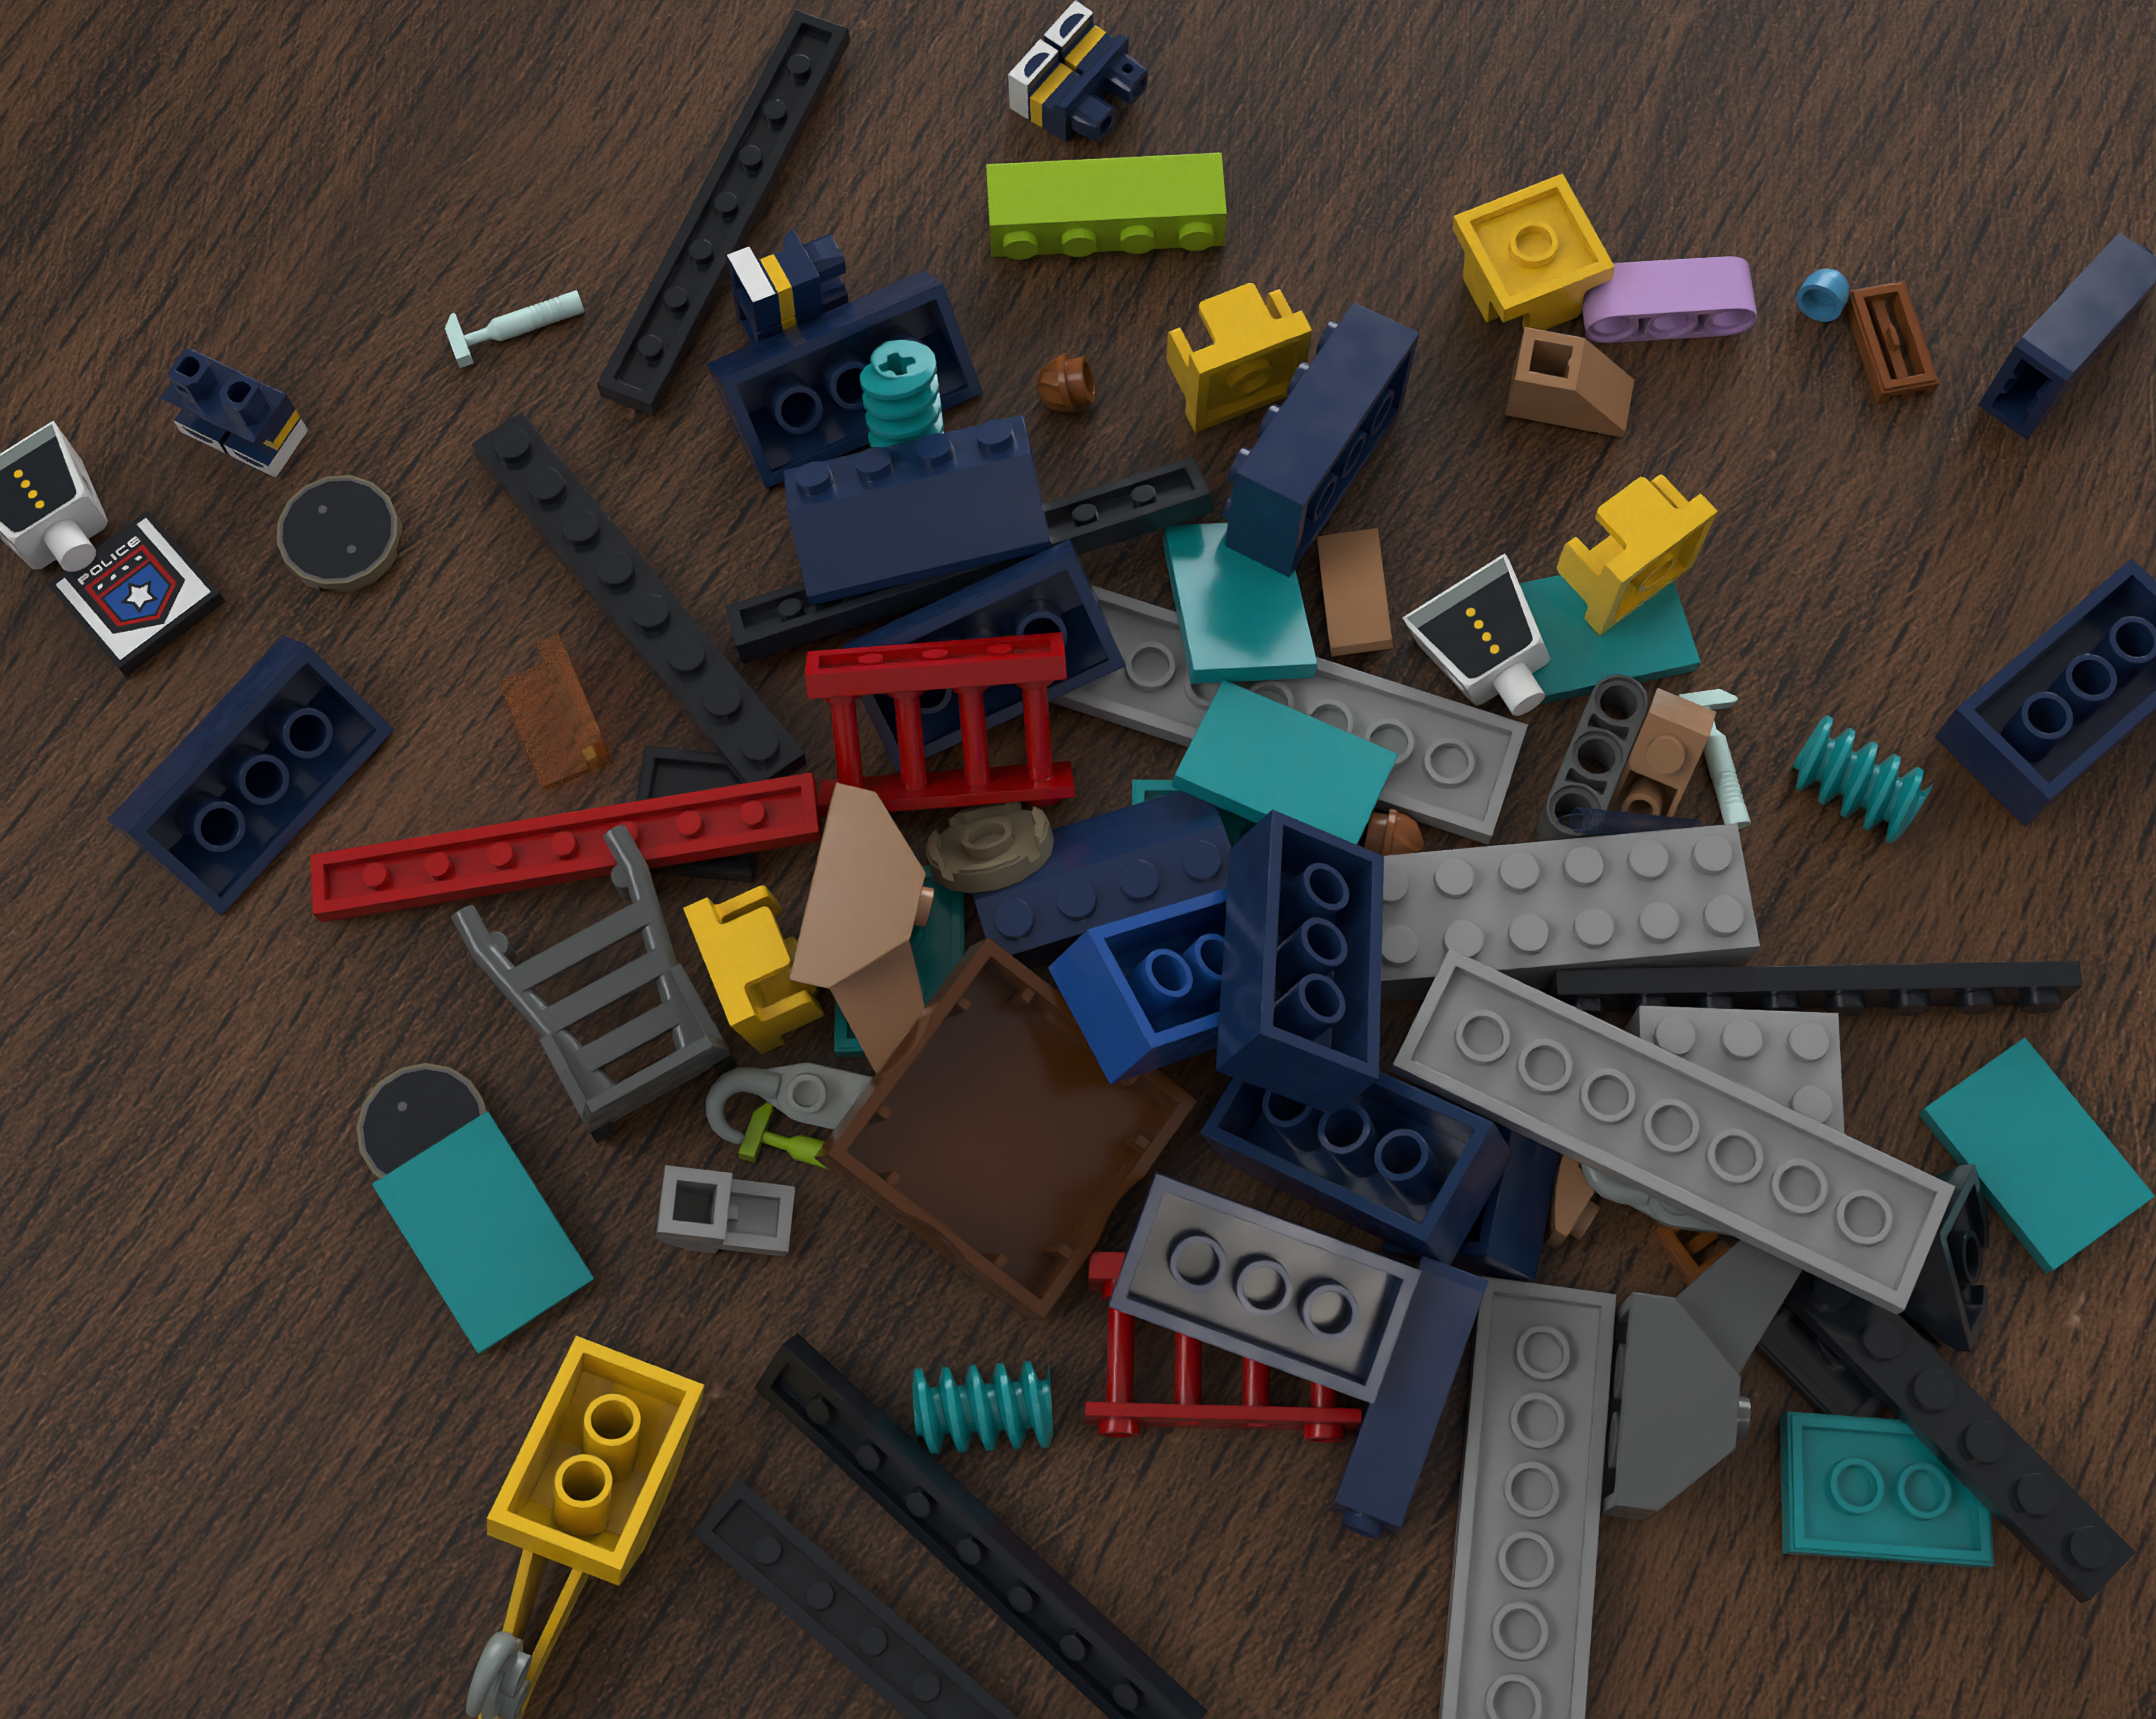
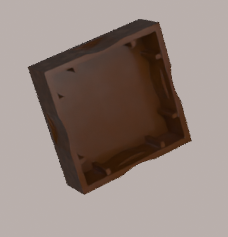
(1002, 1132)

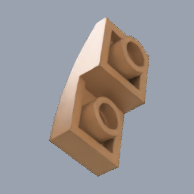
(1354, 592)
(1570, 1204)

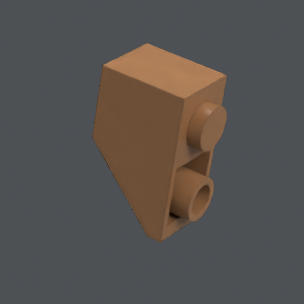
(1568, 384)
(1661, 758)

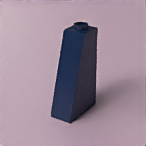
(2070, 335)
(1410, 1401)

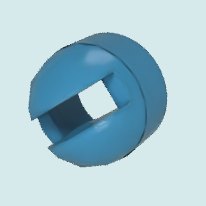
(1823, 295)

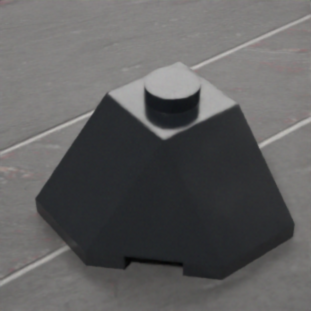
(1945, 1292)

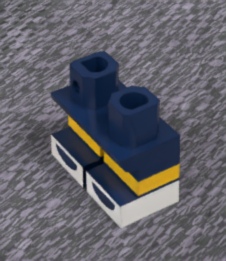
(1071, 73)
(786, 285)
(233, 412)

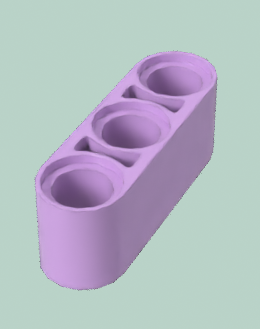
(1671, 300)

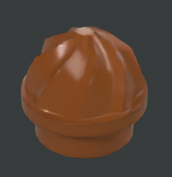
(1067, 384)
(1393, 834)

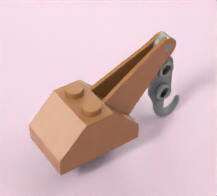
(859, 947)

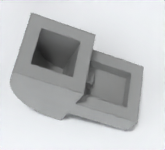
(715, 1212)

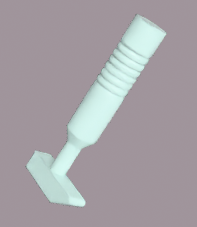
(512, 324)
(1720, 760)

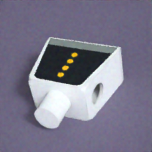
(48, 502)
(1484, 637)

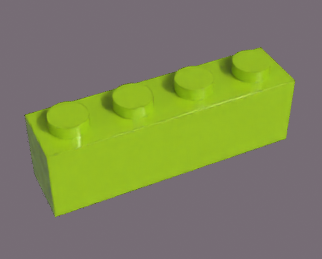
(1106, 205)

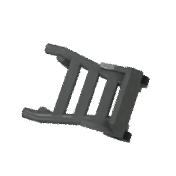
(581, 1066)

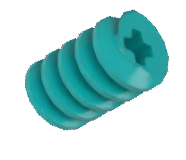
(901, 393)
(1860, 779)
(982, 1408)

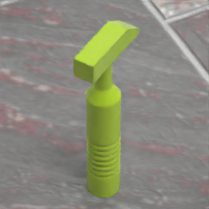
(799, 1147)

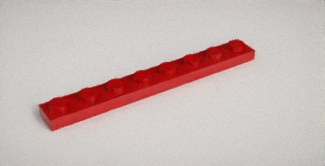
(563, 847)

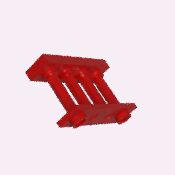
(967, 669)
(1123, 1418)

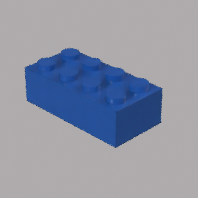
(1148, 985)

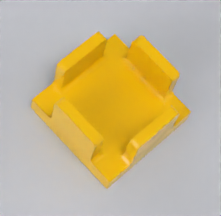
(1532, 255)
(1250, 358)
(1649, 546)
(753, 967)

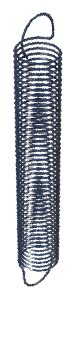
(1624, 829)

